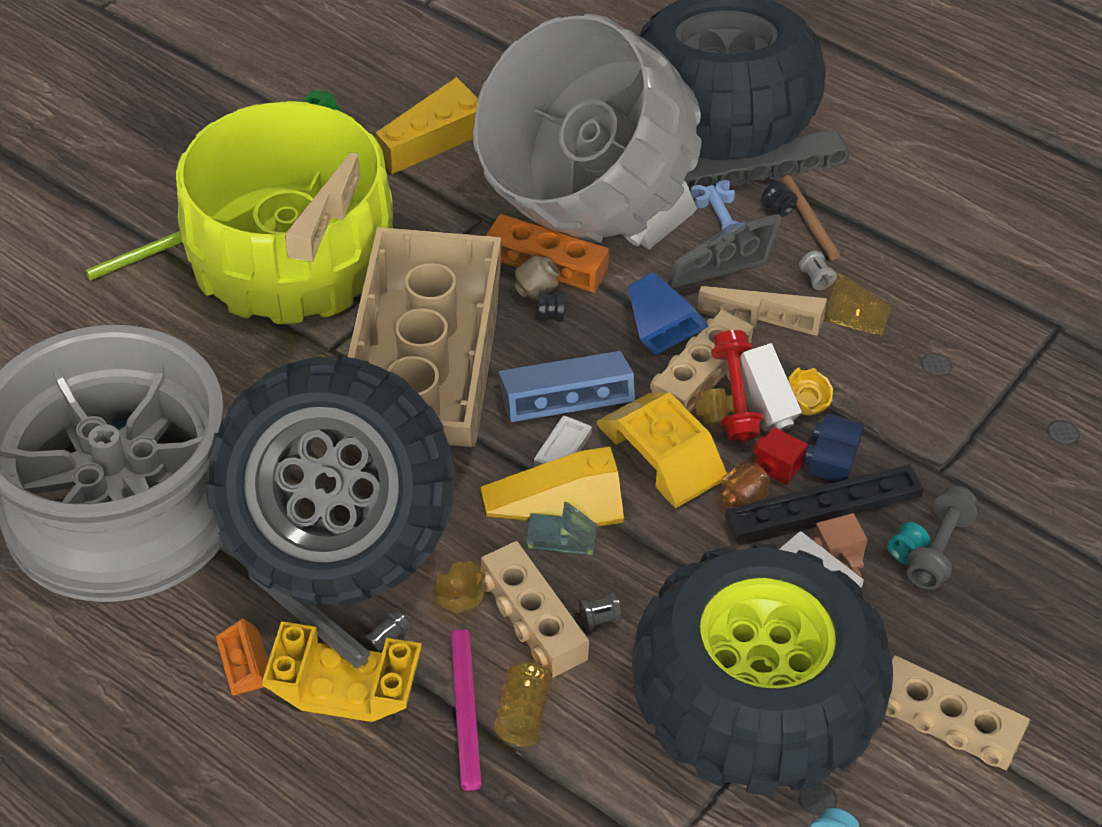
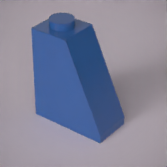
(662, 314)

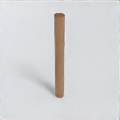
(811, 219)

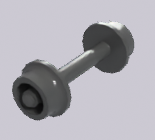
(928, 565)

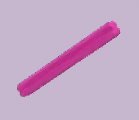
(465, 710)

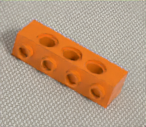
(578, 261)

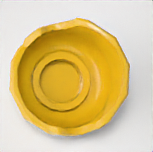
(811, 390)

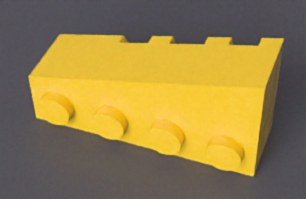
(429, 127)

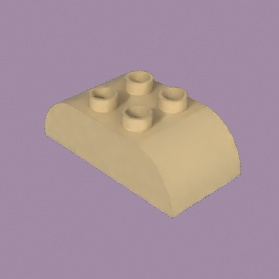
(433, 319)

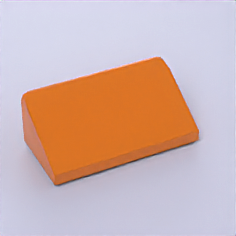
(242, 656)

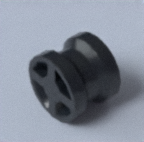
(779, 199)
(551, 306)

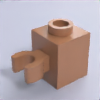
(843, 540)

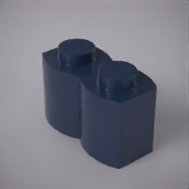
(835, 448)

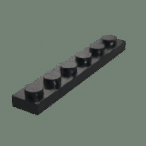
(823, 503)

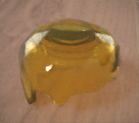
(461, 587)

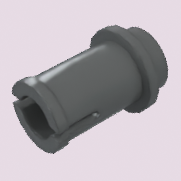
(392, 627)

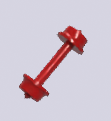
(742, 424)

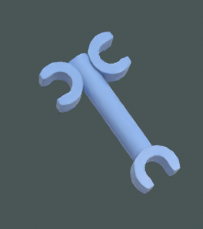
(717, 197)

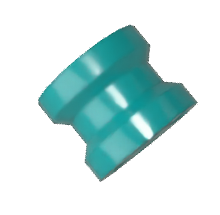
(908, 538)

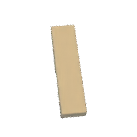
(331, 202)
(784, 310)

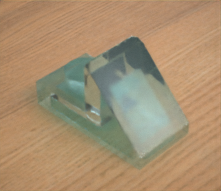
(565, 533)

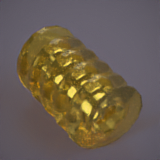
(523, 704)

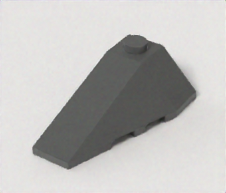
(728, 251)

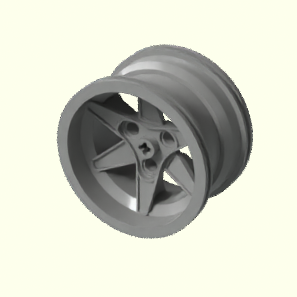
(134, 504)

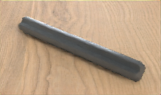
(326, 628)

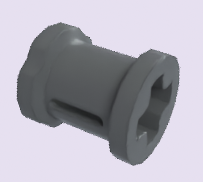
(588, 609)

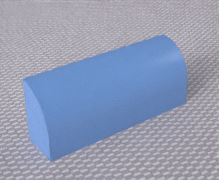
(566, 386)

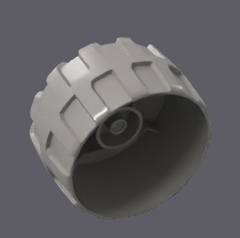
(587, 128)

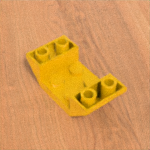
(670, 442)
(325, 683)

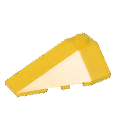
(581, 478)

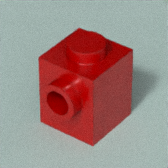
(780, 455)

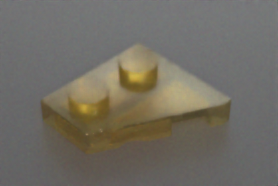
(856, 307)

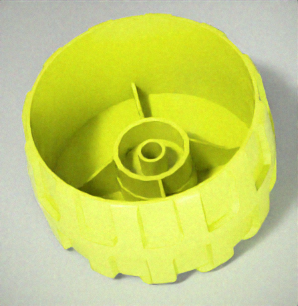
(247, 187)

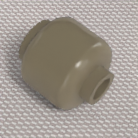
(535, 276)

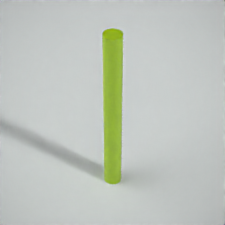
(133, 256)

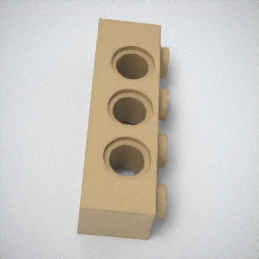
(695, 367)
(531, 591)
(969, 713)

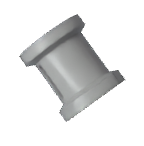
(817, 270)

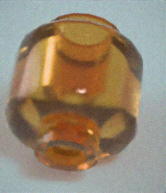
(745, 485)

